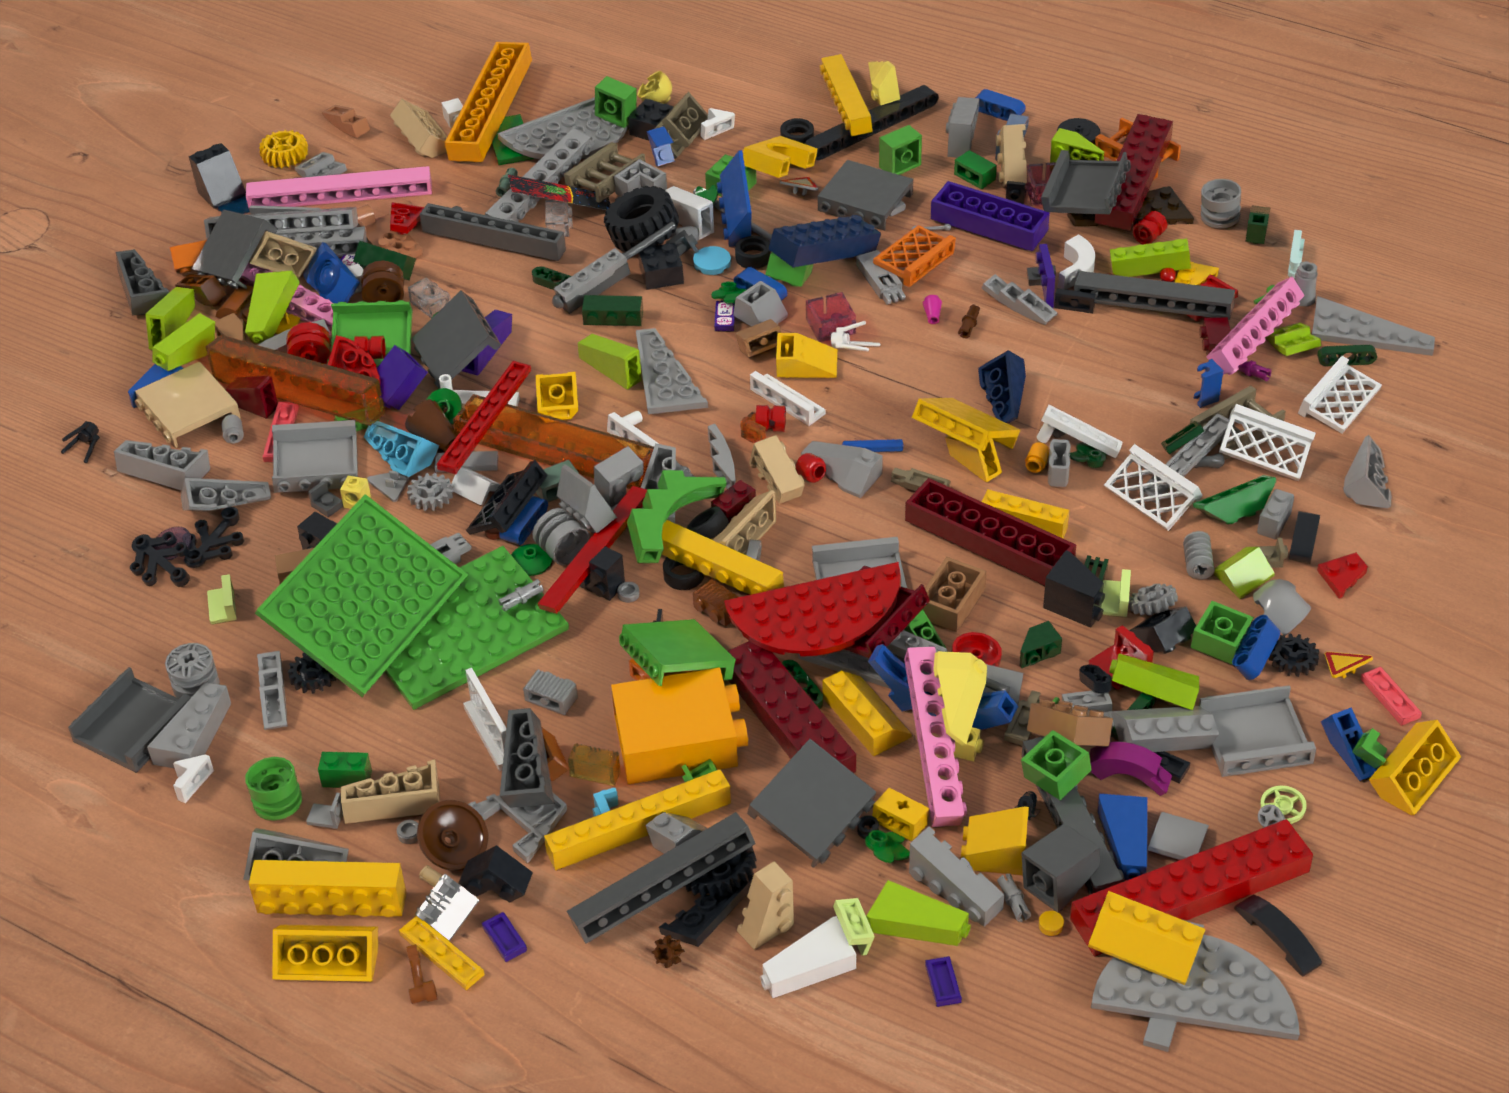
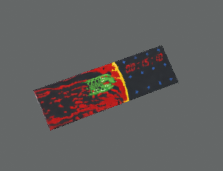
(556, 192)

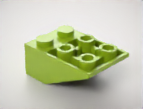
(1077, 145)

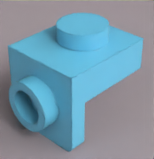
(604, 801)

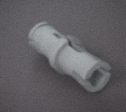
(520, 595)
(1014, 897)

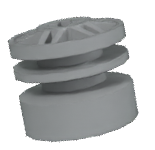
(1220, 203)
(560, 535)
(190, 668)

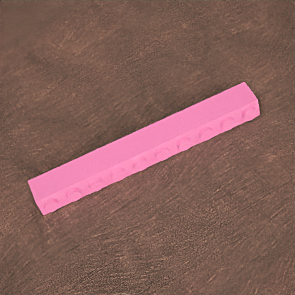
(340, 188)

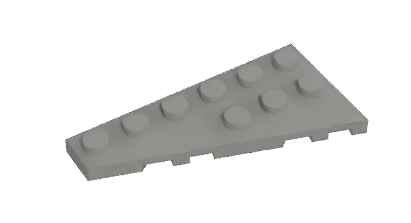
(1353, 327)
(664, 379)

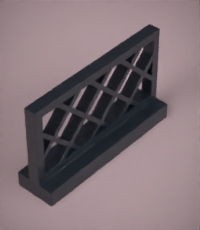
(509, 499)

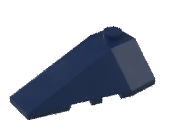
(1004, 384)

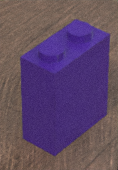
(399, 377)

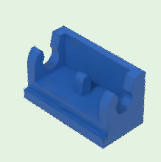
(1210, 383)

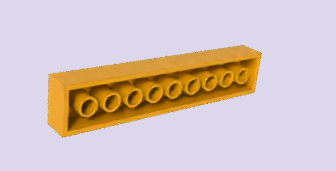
(488, 102)

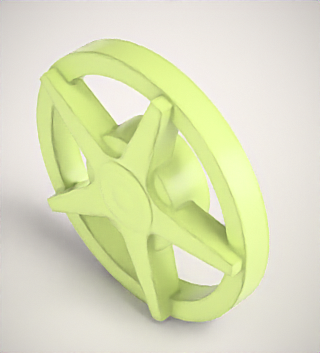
(1286, 803)

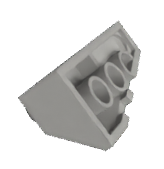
(849, 466)
(1366, 479)
(216, 494)
(286, 847)

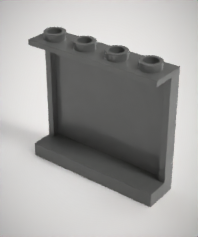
(1084, 185)
(864, 192)
(231, 247)
(454, 337)
(126, 720)
(813, 802)

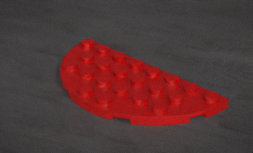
(818, 614)

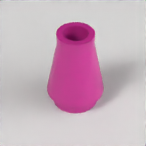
(932, 307)

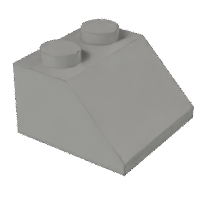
(672, 830)

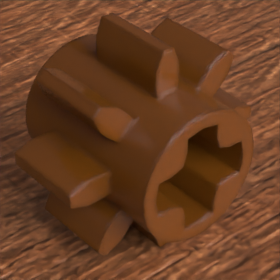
(668, 951)

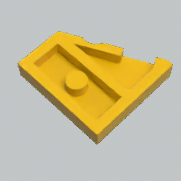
(1196, 274)

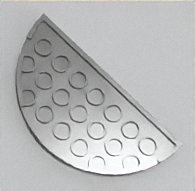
(542, 134)
(1222, 991)

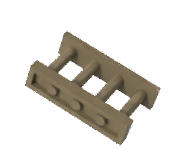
(594, 165)
(1244, 398)

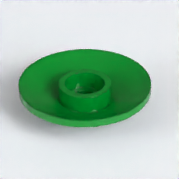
(447, 398)
(532, 559)

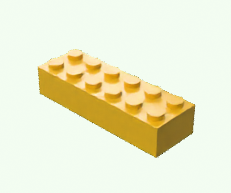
(328, 888)

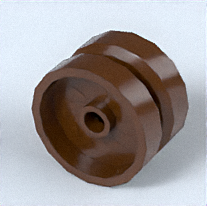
(382, 282)

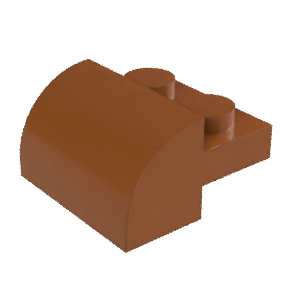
(237, 303)

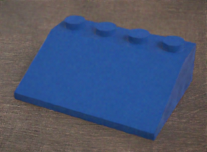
(735, 200)

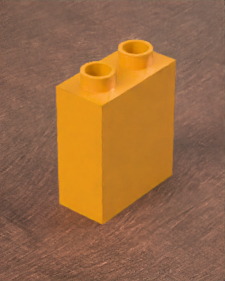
(677, 724)

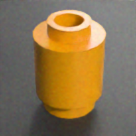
(1037, 457)

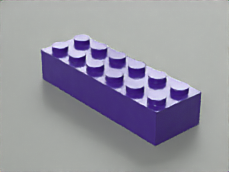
(990, 216)

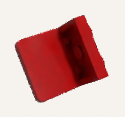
(1126, 644)

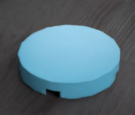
(712, 260)

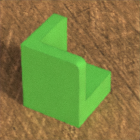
(1370, 750)

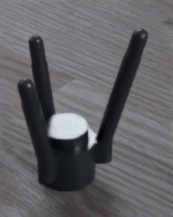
(86, 433)

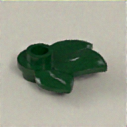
(1089, 454)

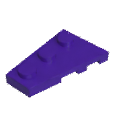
(1047, 274)

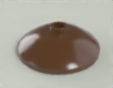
(461, 825)

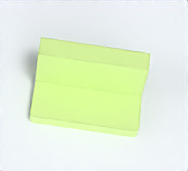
(1117, 595)
(222, 602)
(854, 923)

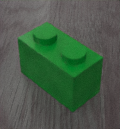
(975, 169)
(343, 768)

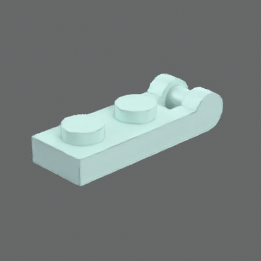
(1296, 253)

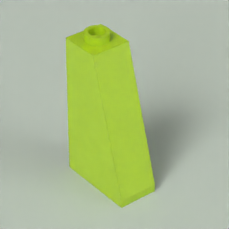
(269, 303)
(169, 314)
(185, 343)
(612, 359)
(1156, 680)
(916, 916)

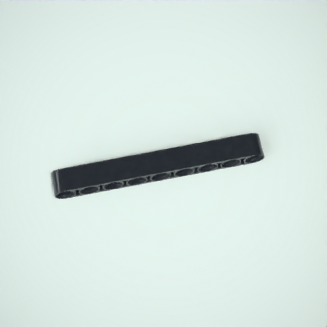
(882, 117)

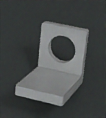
(326, 815)

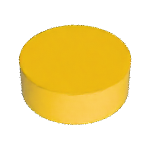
(1051, 923)

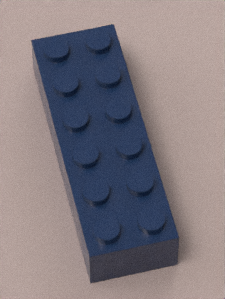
(824, 240)

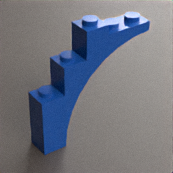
(993, 710)

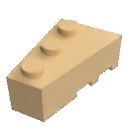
(1012, 154)
(777, 469)
(769, 907)

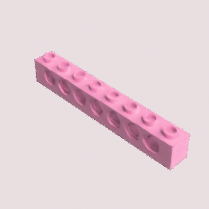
(304, 304)
(1256, 326)
(941, 812)

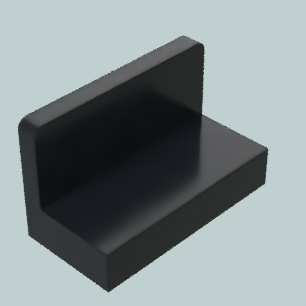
(1074, 300)

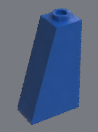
(1126, 831)

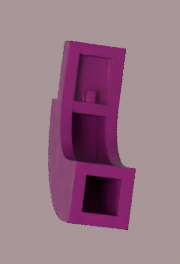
(1130, 760)

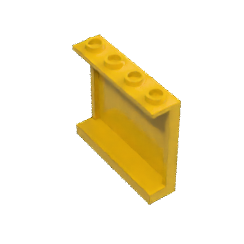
(964, 422)

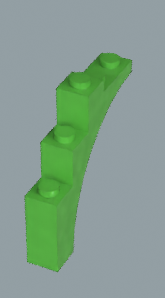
(673, 493)

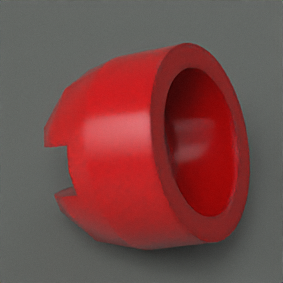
(1168, 275)

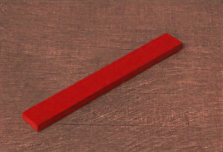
(483, 417)
(579, 567)

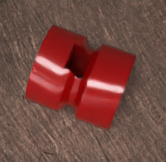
(1150, 228)
(374, 346)
(771, 418)

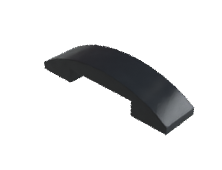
(1282, 931)

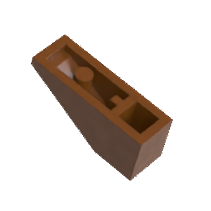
(206, 288)

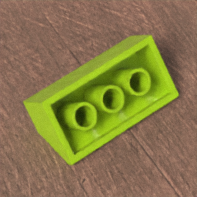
(1150, 258)

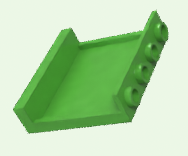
(374, 319)
(674, 648)

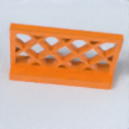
(926, 260)

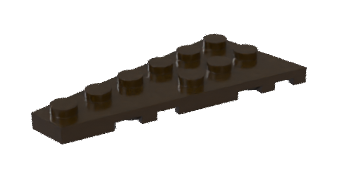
(1161, 200)

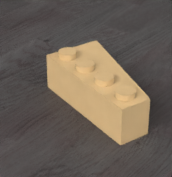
(391, 795)

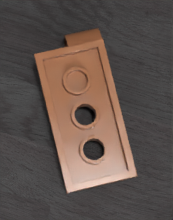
(379, 233)

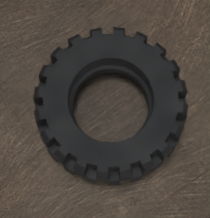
(639, 216)

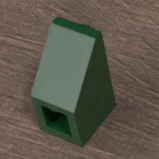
(1040, 644)

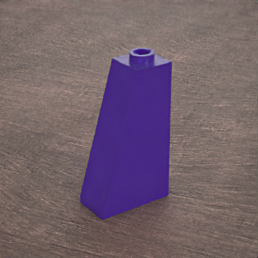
(502, 327)

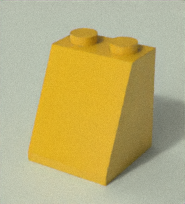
(996, 841)

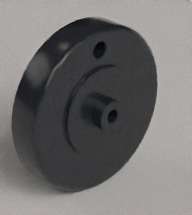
(1083, 127)

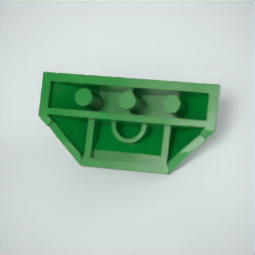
(1238, 501)

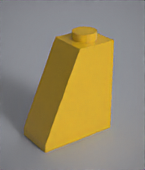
(981, 463)

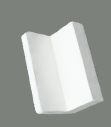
(473, 485)

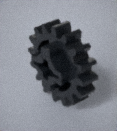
(1294, 655)
(311, 675)

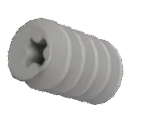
(1198, 555)

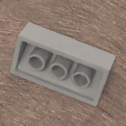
(583, 500)
(1166, 728)

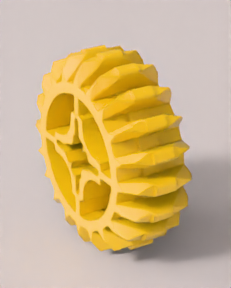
(283, 149)

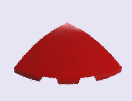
(349, 356)

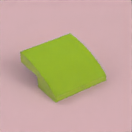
(1293, 339)

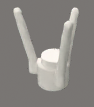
(842, 340)

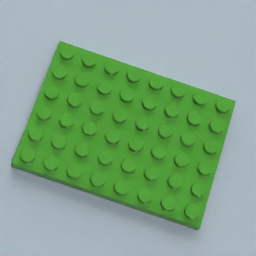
(362, 595)
(473, 631)

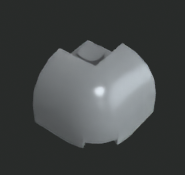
(1282, 604)

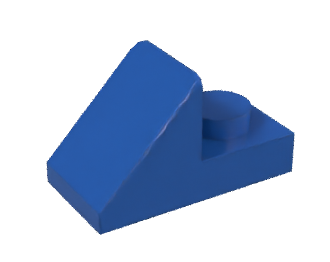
(660, 145)

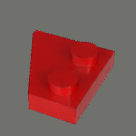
(1342, 572)

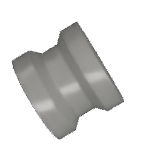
(1266, 815)

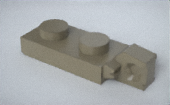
(914, 478)
(1017, 729)

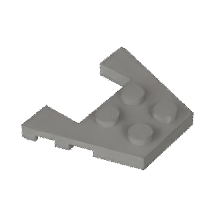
(536, 820)

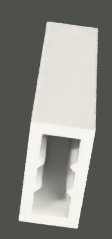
(693, 210)
(809, 960)

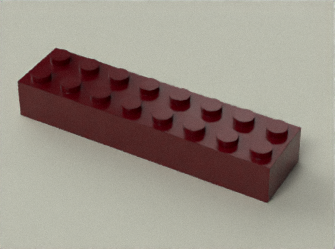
(1145, 150)
(986, 530)
(784, 704)

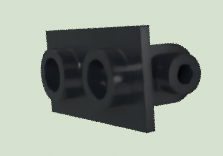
(1029, 800)

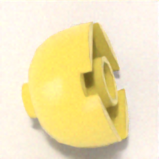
(657, 89)

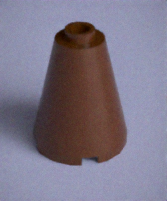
(431, 424)

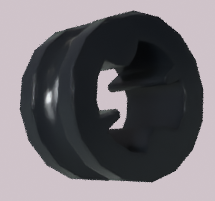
(867, 821)

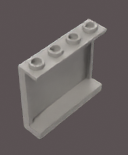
(312, 454)
(851, 556)
(1257, 731)

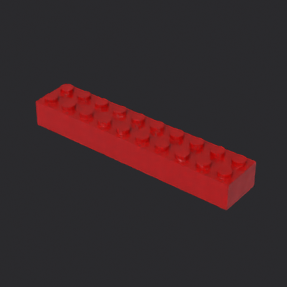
(1207, 878)

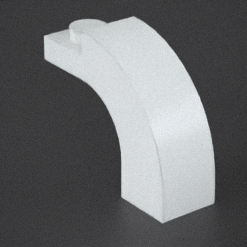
(1082, 255)

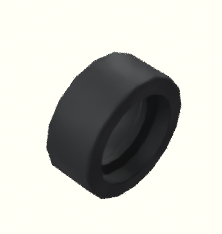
(797, 125)
(752, 243)
(709, 522)
(680, 582)

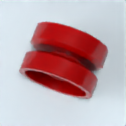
(309, 342)
(980, 645)

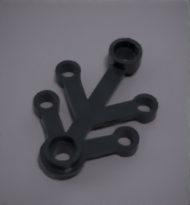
(144, 545)
(197, 556)

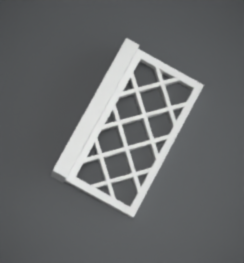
(1334, 378)
(1274, 428)
(1160, 471)
(485, 719)

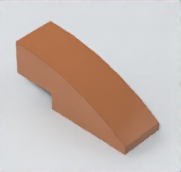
(346, 120)

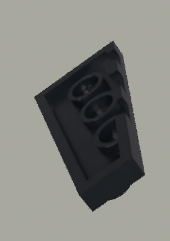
(705, 916)

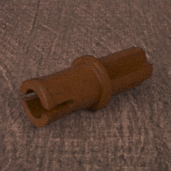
(969, 321)

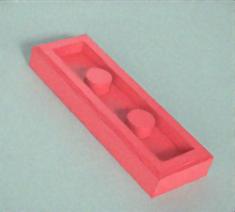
(1391, 696)

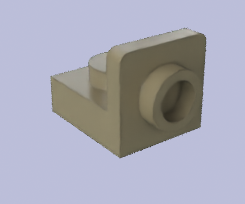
(1275, 554)

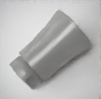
(1306, 279)

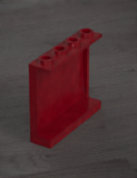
(906, 609)

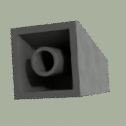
(1059, 866)

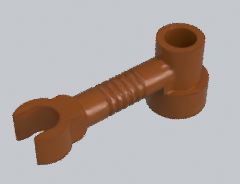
(422, 990)

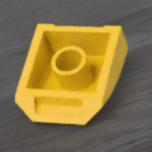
(557, 395)

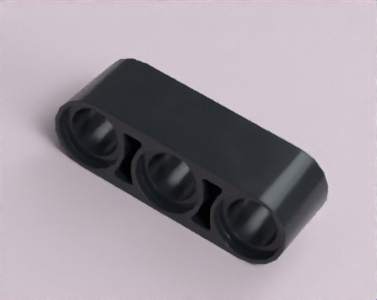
(1304, 537)

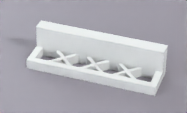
(782, 395)

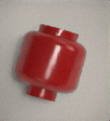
(810, 467)

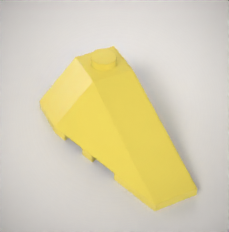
(883, 82)
(962, 686)

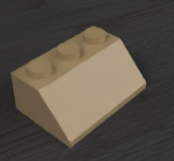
(282, 254)

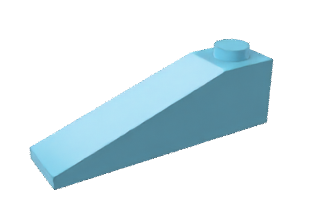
(401, 449)

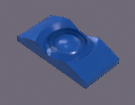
(330, 276)

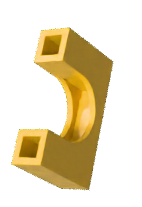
(777, 154)

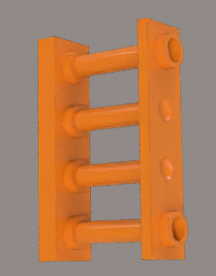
(1113, 148)

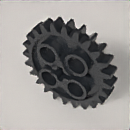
(725, 875)

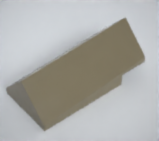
(684, 123)

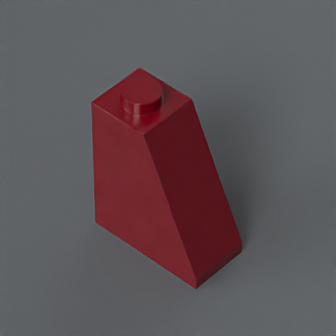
(254, 394)

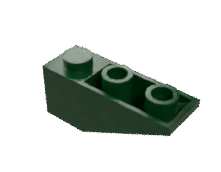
(1257, 224)

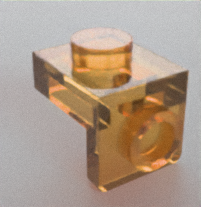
(751, 430)

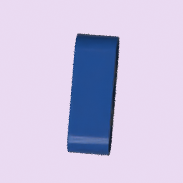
(999, 104)
(751, 276)
(525, 522)
(1256, 647)

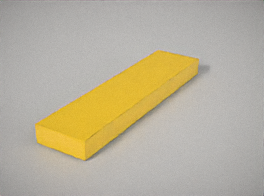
(442, 952)

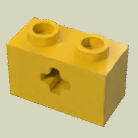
(900, 814)

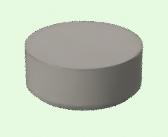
(628, 592)
(407, 831)

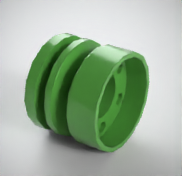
(273, 788)

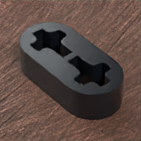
(1095, 678)

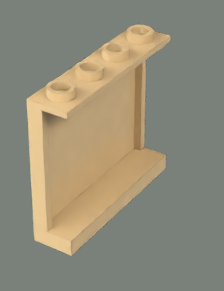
(184, 401)

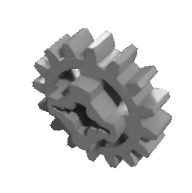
(430, 491)
(1153, 599)

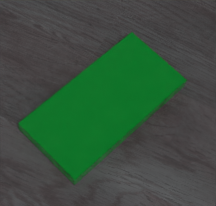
(503, 153)

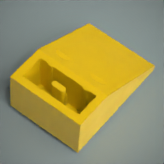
(804, 357)

